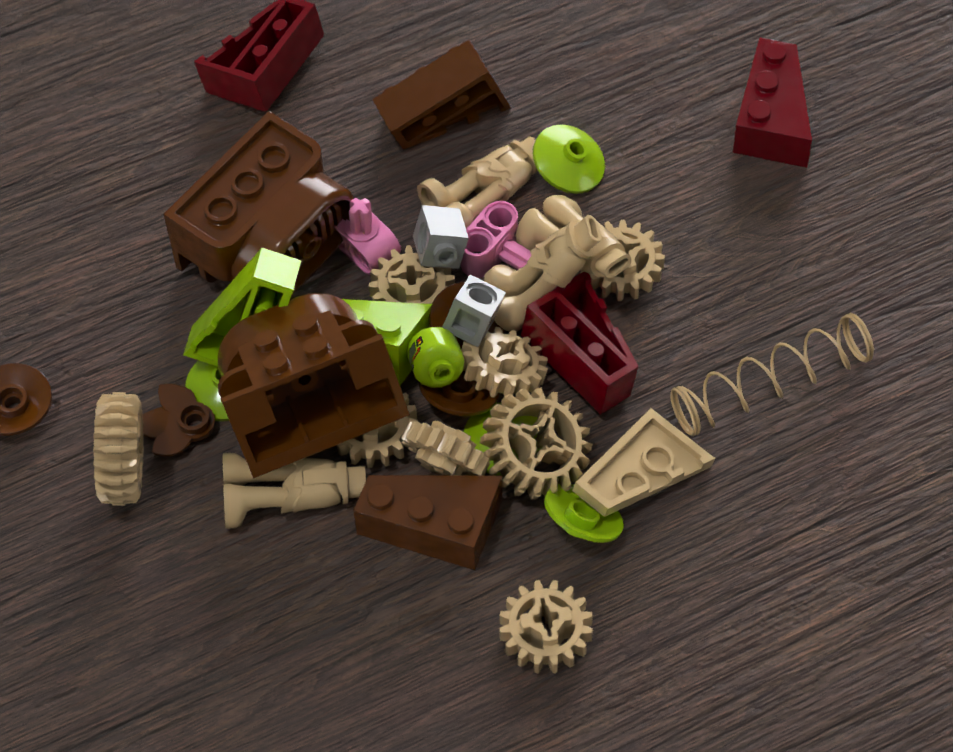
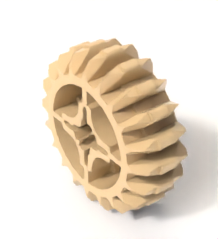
(118, 449)
(566, 450)

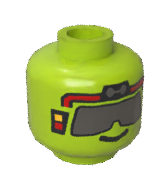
(435, 357)

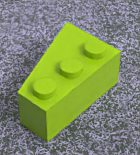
(259, 286)
(396, 324)

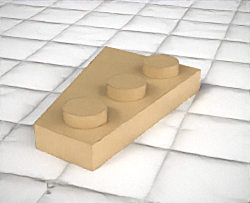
(641, 464)

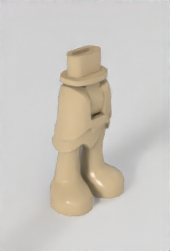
(493, 177)
(608, 254)
(550, 265)
(306, 486)

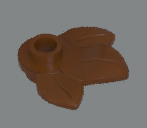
(171, 421)

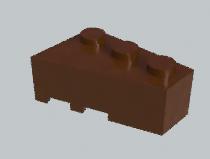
(439, 96)
(431, 514)

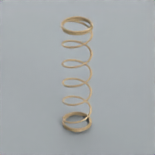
(682, 391)

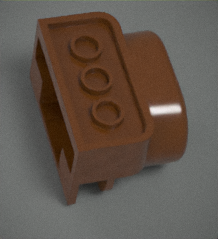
(260, 196)
(305, 380)

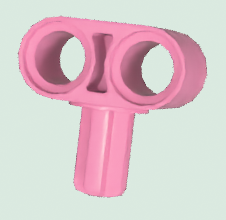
(366, 237)
(494, 242)

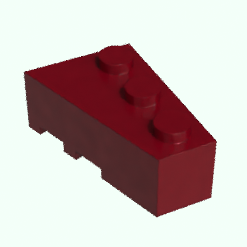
(264, 56)
(774, 107)
(582, 343)

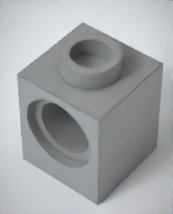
(440, 237)
(474, 310)

